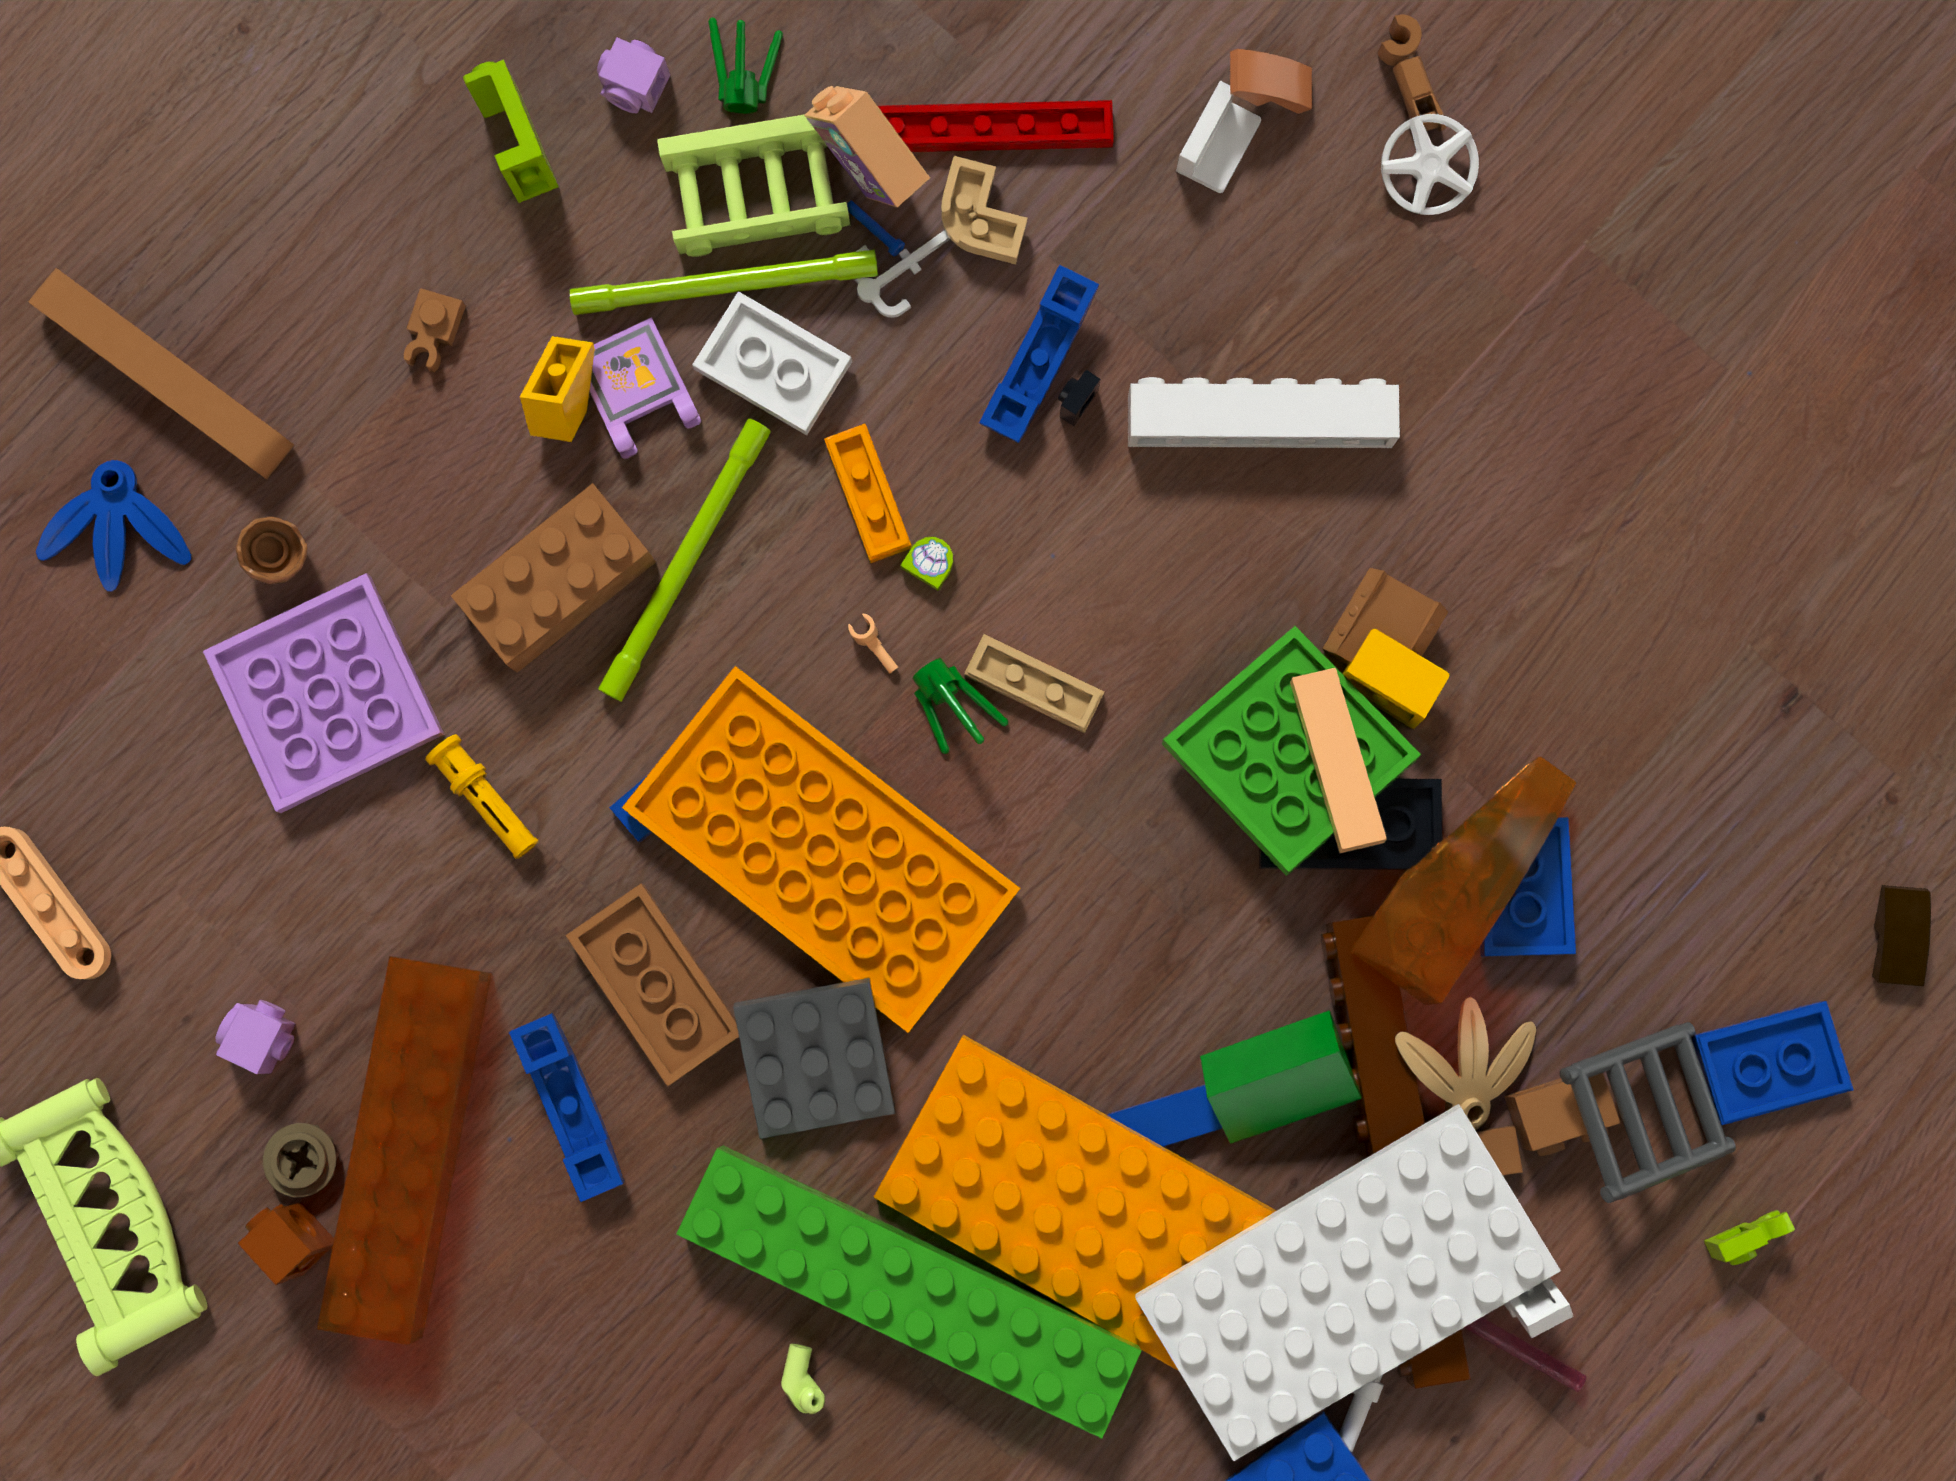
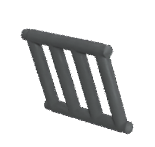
(1613, 1064)

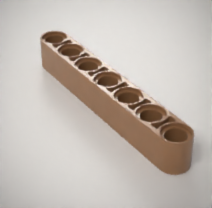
(161, 373)

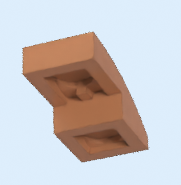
(1268, 78)

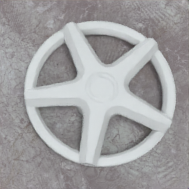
(1430, 164)

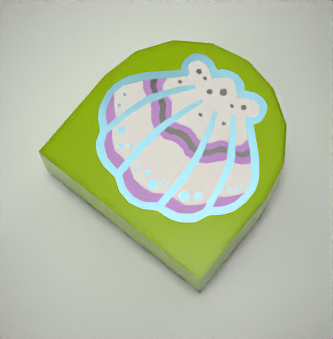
(929, 561)

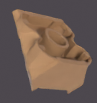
(1392, 609)

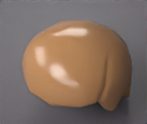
(271, 550)

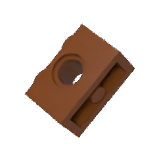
(286, 1241)

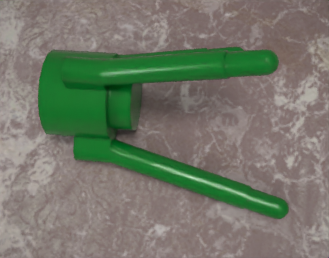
(741, 90)
(938, 684)

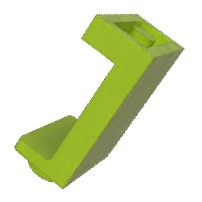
(525, 165)

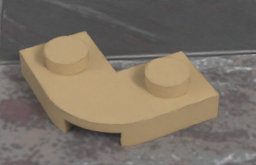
(968, 219)

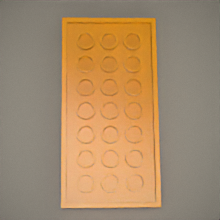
(821, 848)
(1058, 1191)

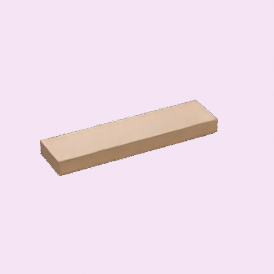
(1338, 760)

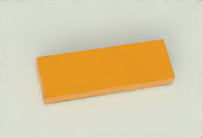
(868, 493)

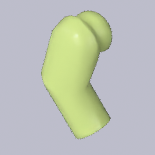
(798, 1383)

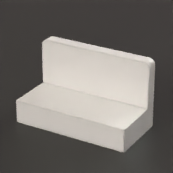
(1218, 141)

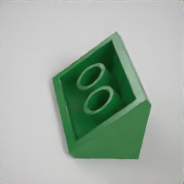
(1279, 1077)

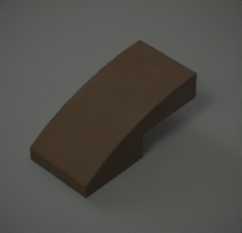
(1904, 937)

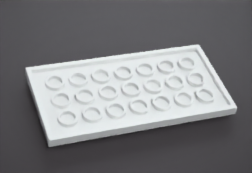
(1347, 1282)

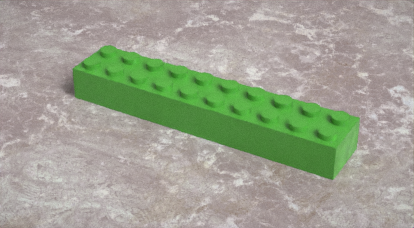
(910, 1290)

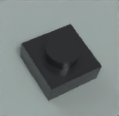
(1077, 396)

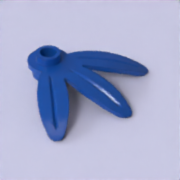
(109, 532)

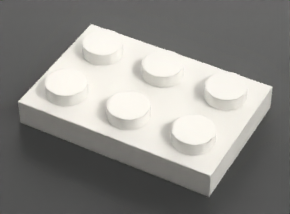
(772, 363)

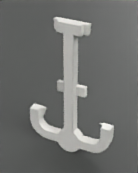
(869, 288)

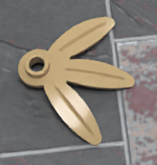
(1473, 1086)

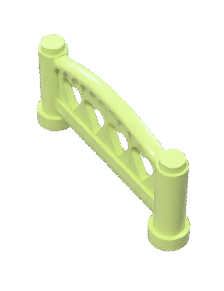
(120, 1317)

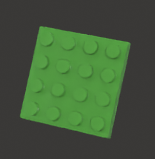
(1256, 759)

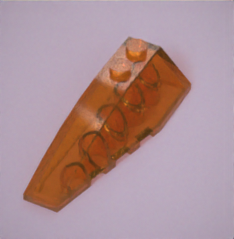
(1462, 886)

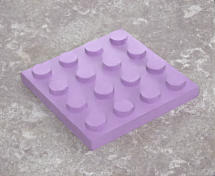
(323, 693)

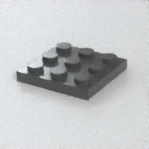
(814, 1058)

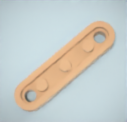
(50, 908)

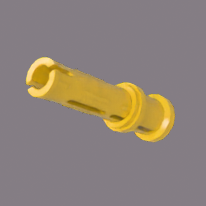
(469, 780)

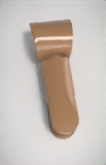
(1409, 69)

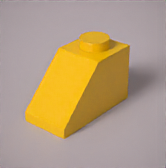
(559, 389)

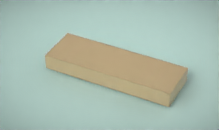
(1034, 683)

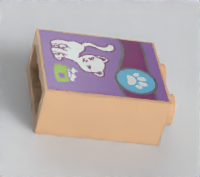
(866, 145)

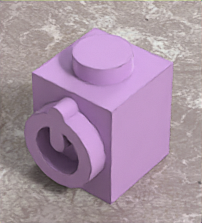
(632, 75)
(255, 1036)

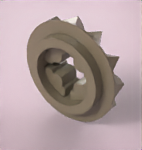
(281, 1168)

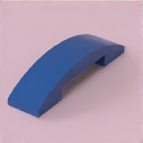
(1040, 354)
(569, 1106)

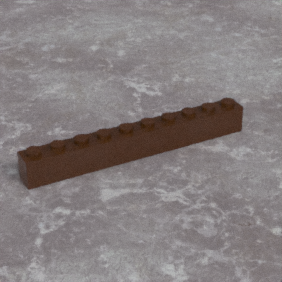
(1389, 1093)

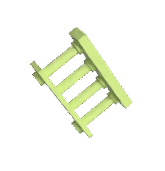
(727, 149)

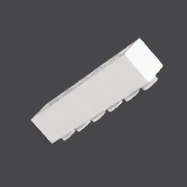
(1263, 414)

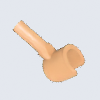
(873, 643)

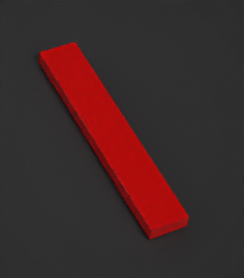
(1003, 125)

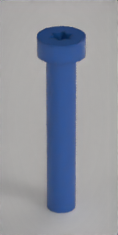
(895, 246)

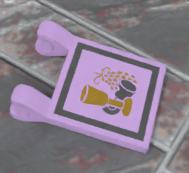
(635, 378)

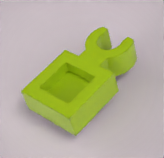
(1739, 1243)

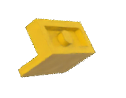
(1395, 678)

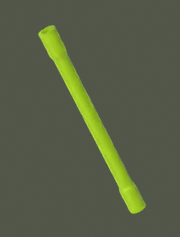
(608, 297)
(628, 661)

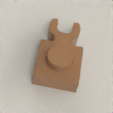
(433, 322)

